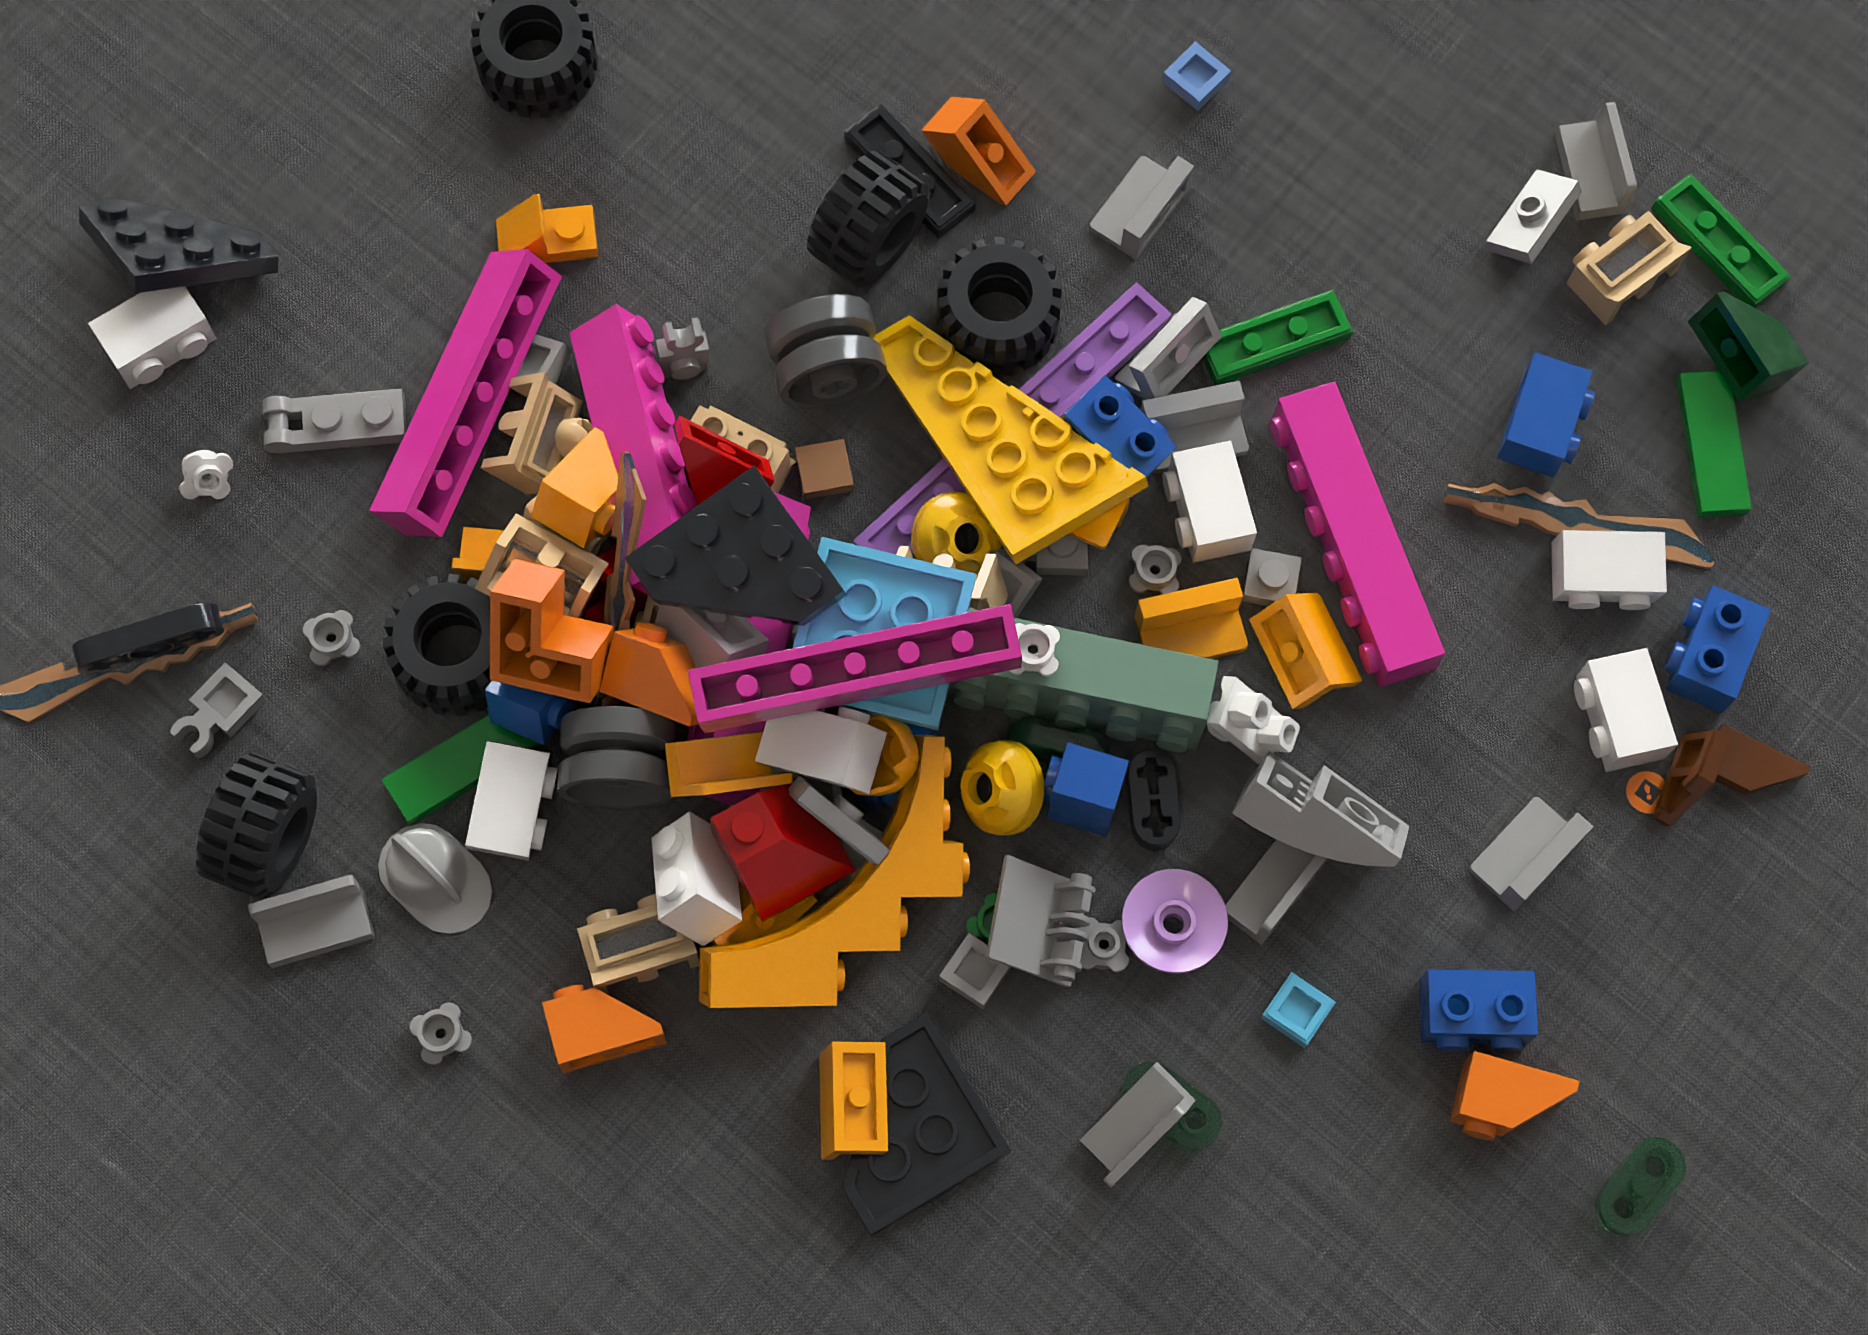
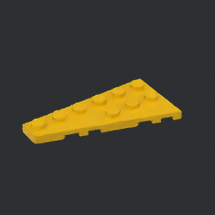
(1007, 450)

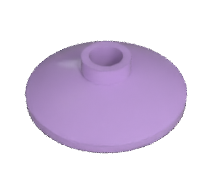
(1181, 896)

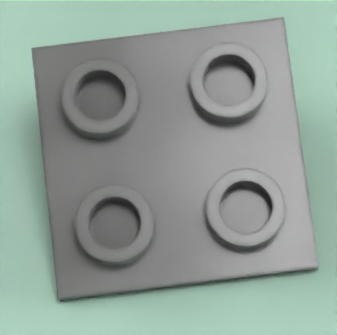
(1040, 920)

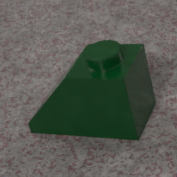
(1747, 346)

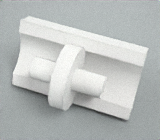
(1250, 721)

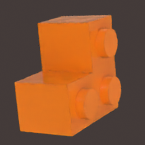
(537, 643)

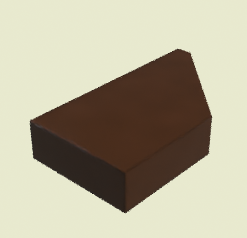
(1754, 765)
(1690, 773)

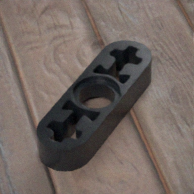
(147, 638)

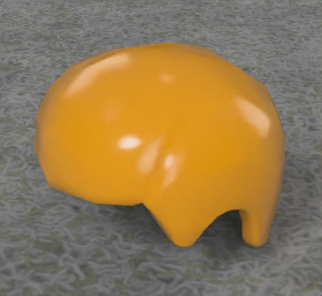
(897, 758)

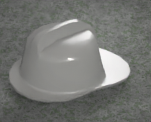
(435, 878)

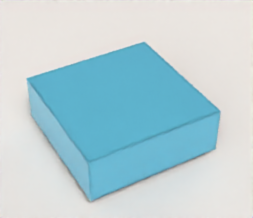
(1298, 1010)

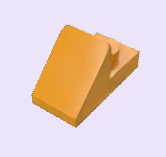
(549, 233)

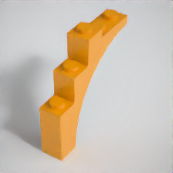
(866, 915)

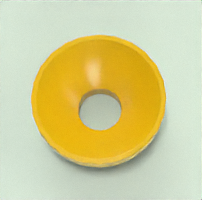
(936, 528)
(1015, 787)

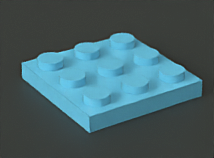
(883, 595)

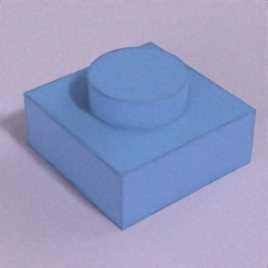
(1196, 76)

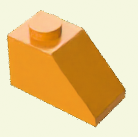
(580, 492)

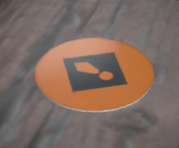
(1644, 791)

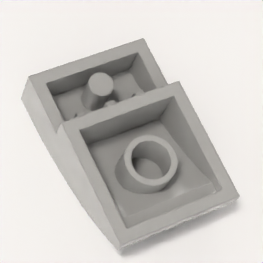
(1320, 815)

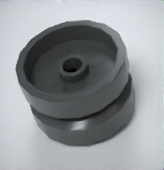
(825, 351)
(615, 757)

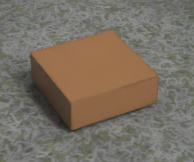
(824, 469)

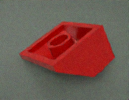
(778, 850)

